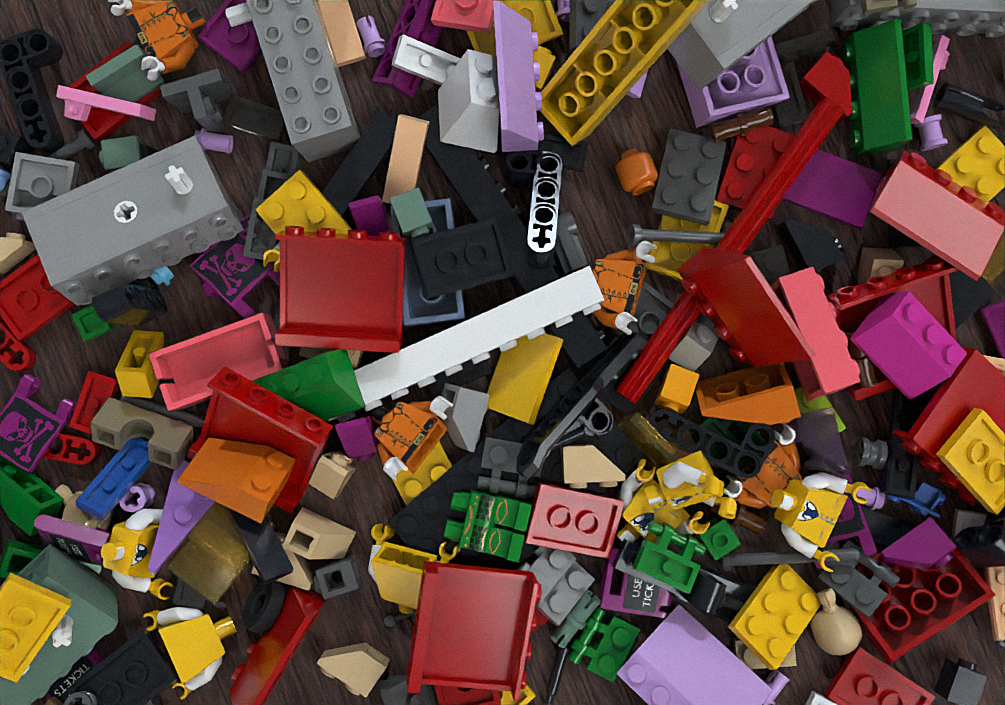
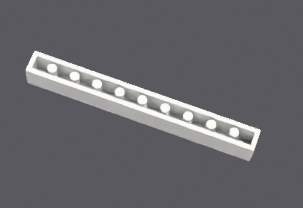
(477, 337)

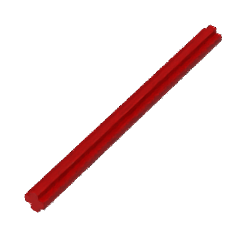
(734, 240)

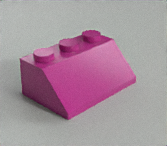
(908, 344)

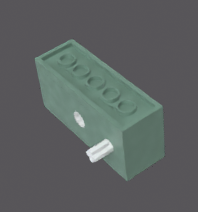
(87, 620)

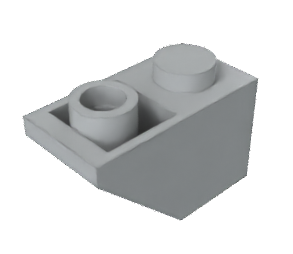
(695, 344)
(465, 415)

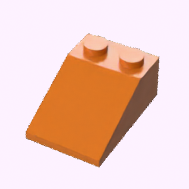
(750, 395)
(239, 475)

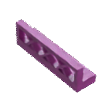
(420, 29)

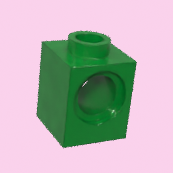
(718, 538)

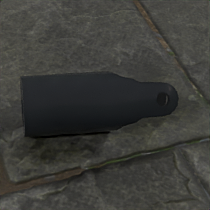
(967, 105)

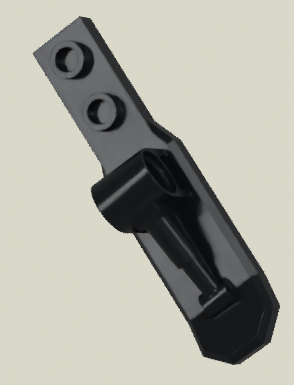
(574, 412)
(710, 593)

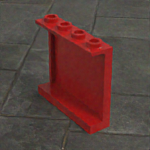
(927, 283)
(341, 290)
(971, 386)
(255, 415)
(472, 628)

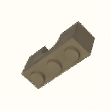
(122, 421)

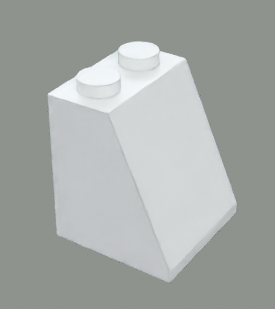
(470, 103)

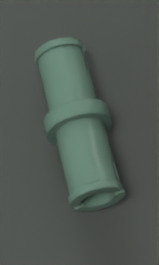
(575, 619)

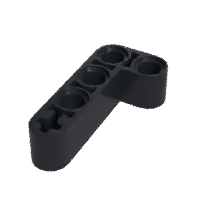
(35, 94)
(533, 176)
(130, 303)
(706, 438)
(984, 543)

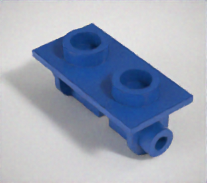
(925, 499)

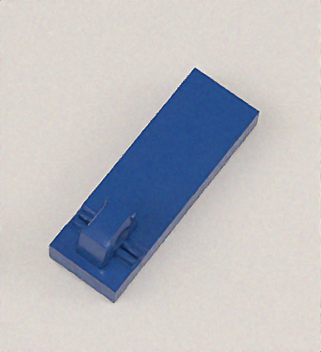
(115, 479)

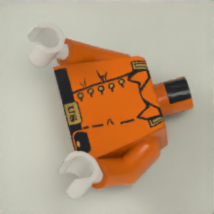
(162, 32)
(620, 282)
(409, 433)
(778, 469)

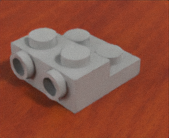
(37, 181)
(561, 581)

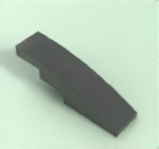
(280, 167)

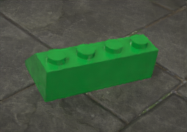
(877, 89)
(318, 385)

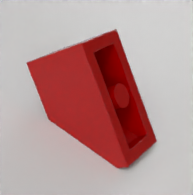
(830, 80)

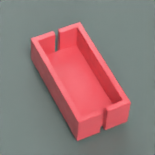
(815, 317)
(241, 346)

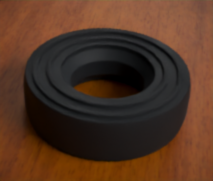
(263, 606)

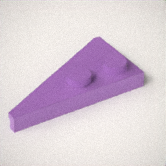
(179, 517)

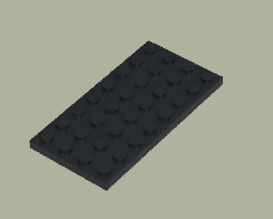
(425, 517)

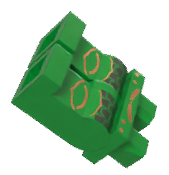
(480, 520)

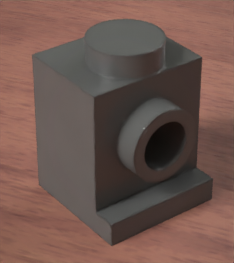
(329, 586)

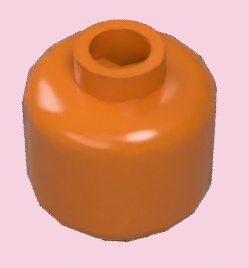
(636, 172)

